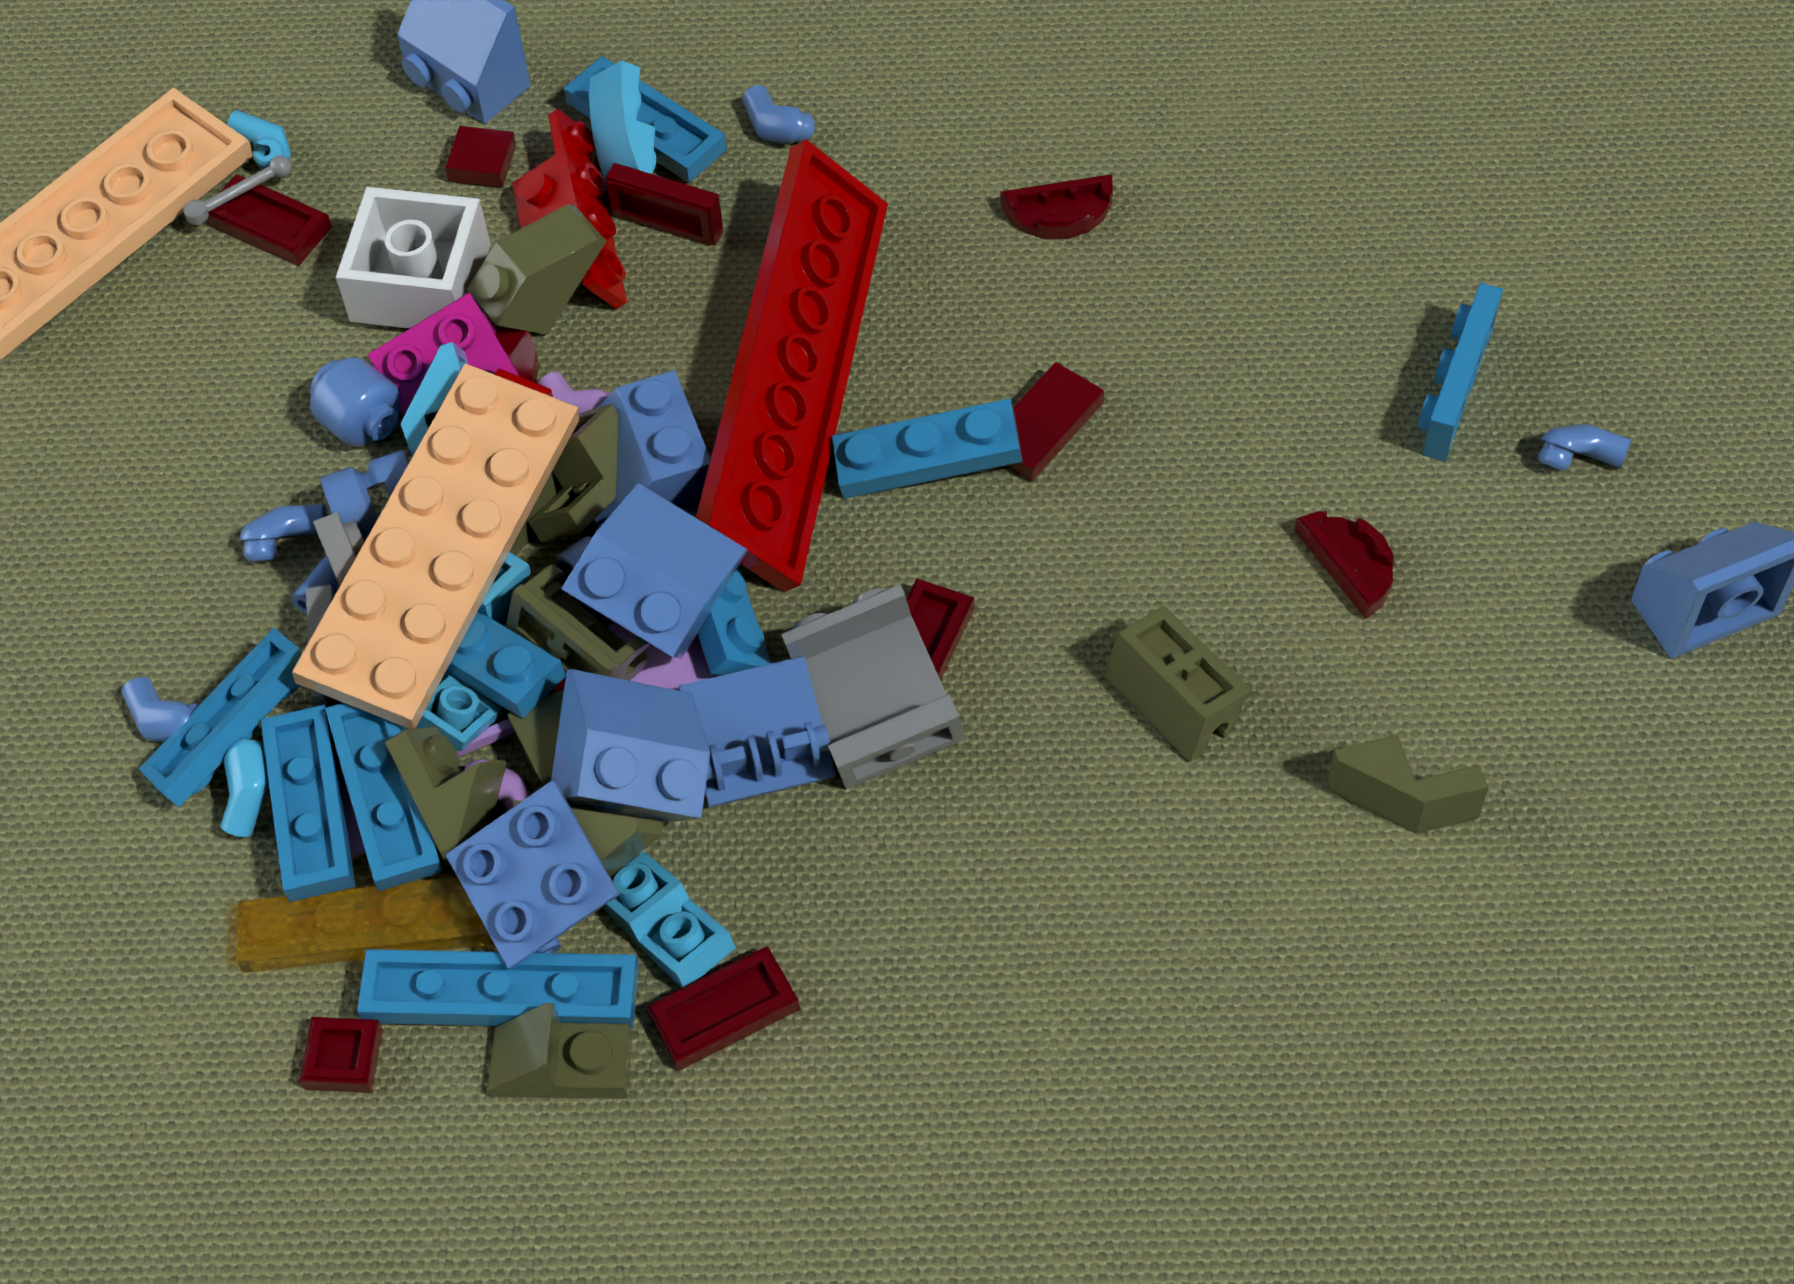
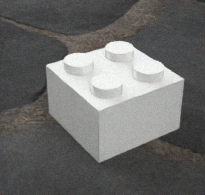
(410, 255)

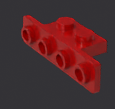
(574, 180)

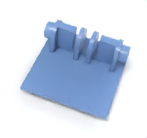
(761, 731)
(532, 875)

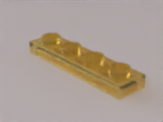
(349, 921)

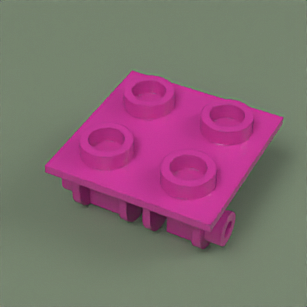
(412, 352)

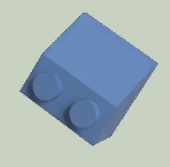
(465, 53)
(657, 443)
(655, 570)
(1716, 586)
(630, 748)

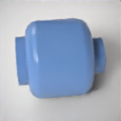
(354, 401)

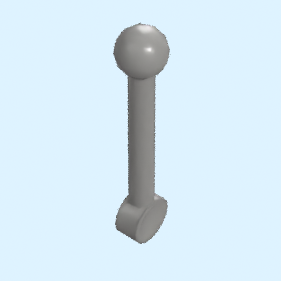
(197, 211)

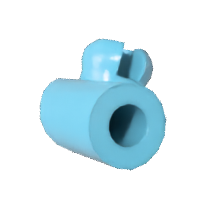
(264, 136)
(247, 786)

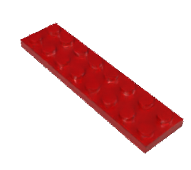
(793, 366)

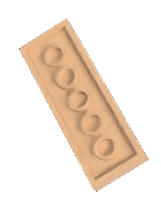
(108, 209)
(437, 547)

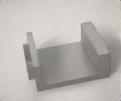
(874, 685)

